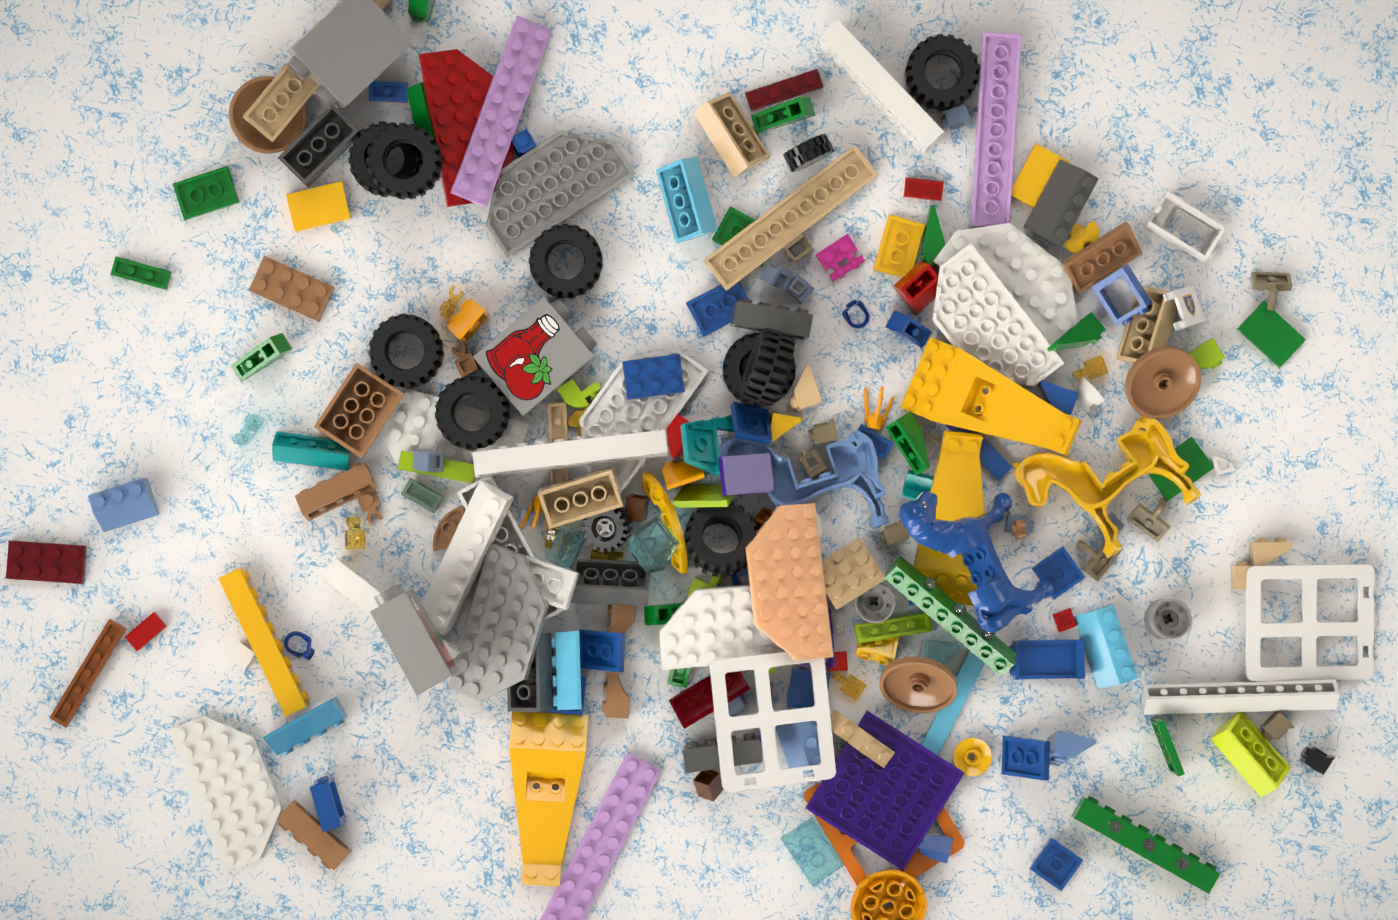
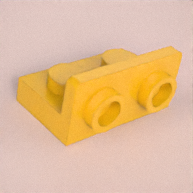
(881, 651)

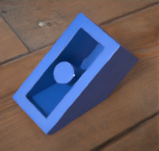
(908, 328)
(1059, 397)

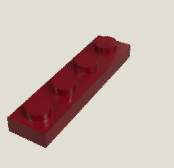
(784, 90)

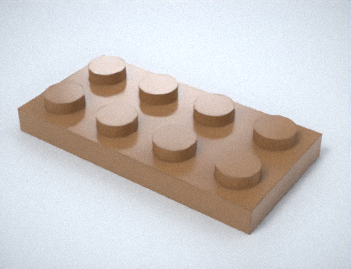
(1102, 257)
(291, 288)

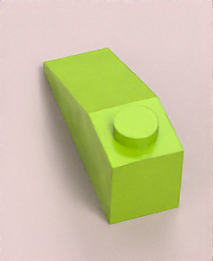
(1208, 355)

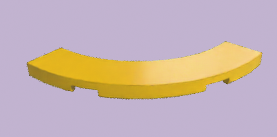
(669, 518)

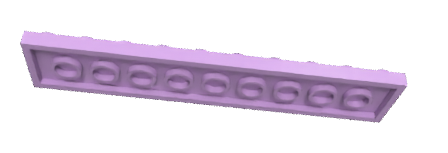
(501, 111)
(995, 129)
(603, 840)

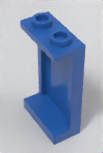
(1048, 659)

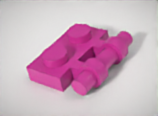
(836, 253)

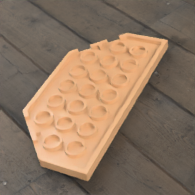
(790, 583)

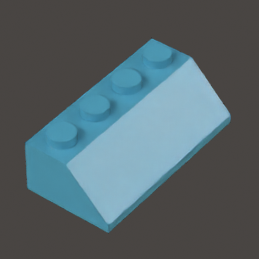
(686, 199)
(1105, 646)
(567, 670)

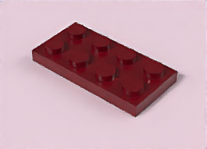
(46, 562)
(698, 700)

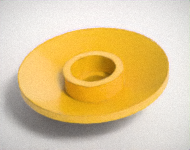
(979, 763)

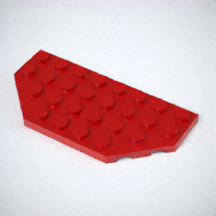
(454, 98)

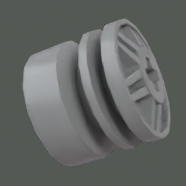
(881, 609)
(1174, 610)

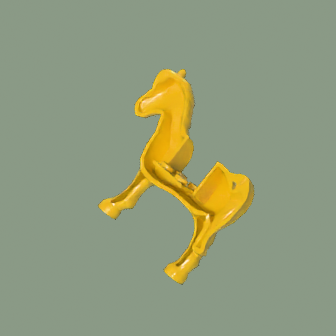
(1145, 454)

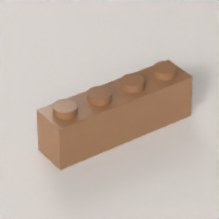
(335, 491)
(309, 831)

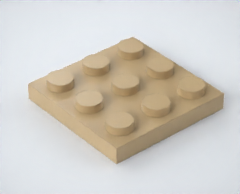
(850, 573)

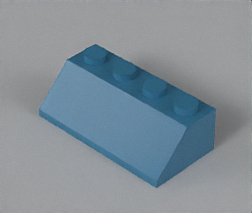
(305, 726)

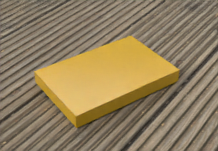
(1034, 175)
(318, 206)
(899, 246)

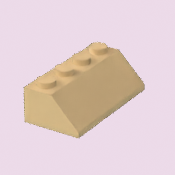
(731, 134)
(1149, 329)
(805, 391)
(580, 497)

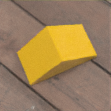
(781, 424)

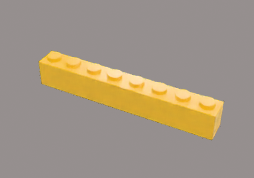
(264, 642)

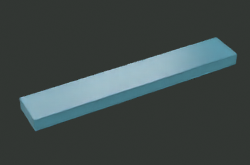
(946, 717)

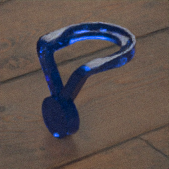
(850, 305)
(308, 654)

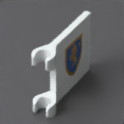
(1187, 306)

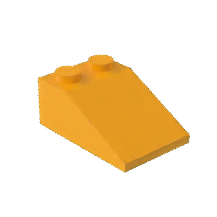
(467, 320)
(680, 474)

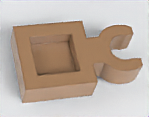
(466, 363)
(369, 502)
(1018, 529)

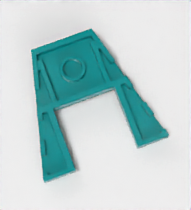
(701, 442)

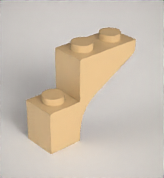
(1260, 554)
(860, 739)

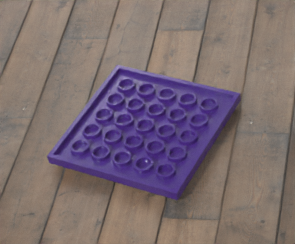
(888, 805)

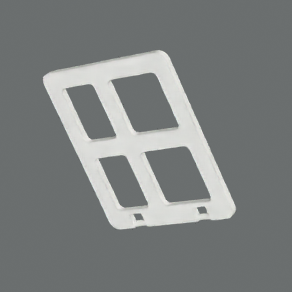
(1309, 627)
(767, 720)

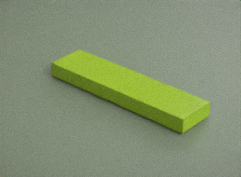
(451, 469)
(892, 628)

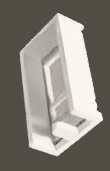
(1186, 227)

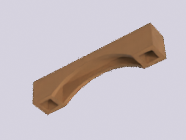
(617, 699)

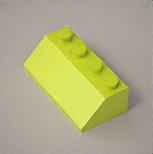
(1251, 753)

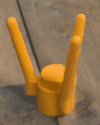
(876, 419)
(536, 504)

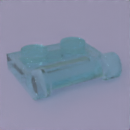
(251, 427)
(571, 547)

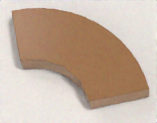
(447, 528)

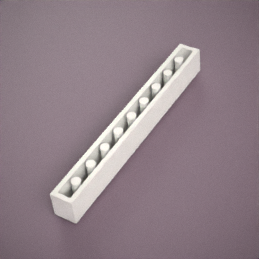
(570, 453)
(1240, 697)

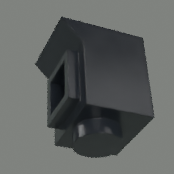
(1316, 759)

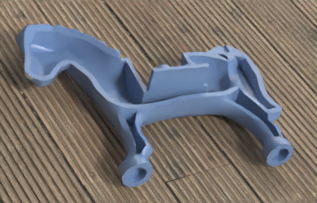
(852, 468)

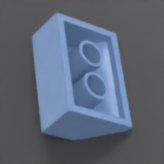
(123, 504)
(800, 744)
(1066, 746)

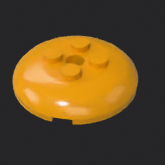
(888, 885)

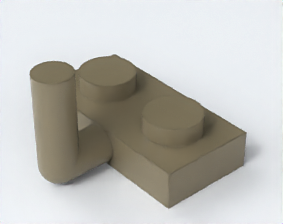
(1273, 282)
(1149, 521)
(1098, 562)

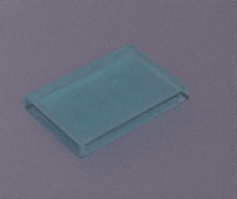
(812, 851)

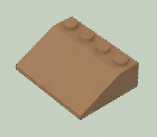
(359, 410)

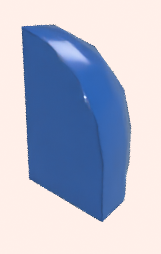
(937, 847)

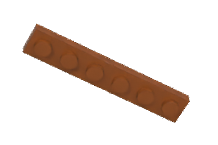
(88, 673)

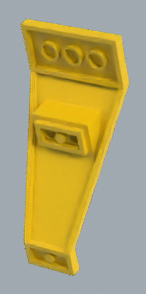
(953, 386)
(959, 496)
(546, 753)

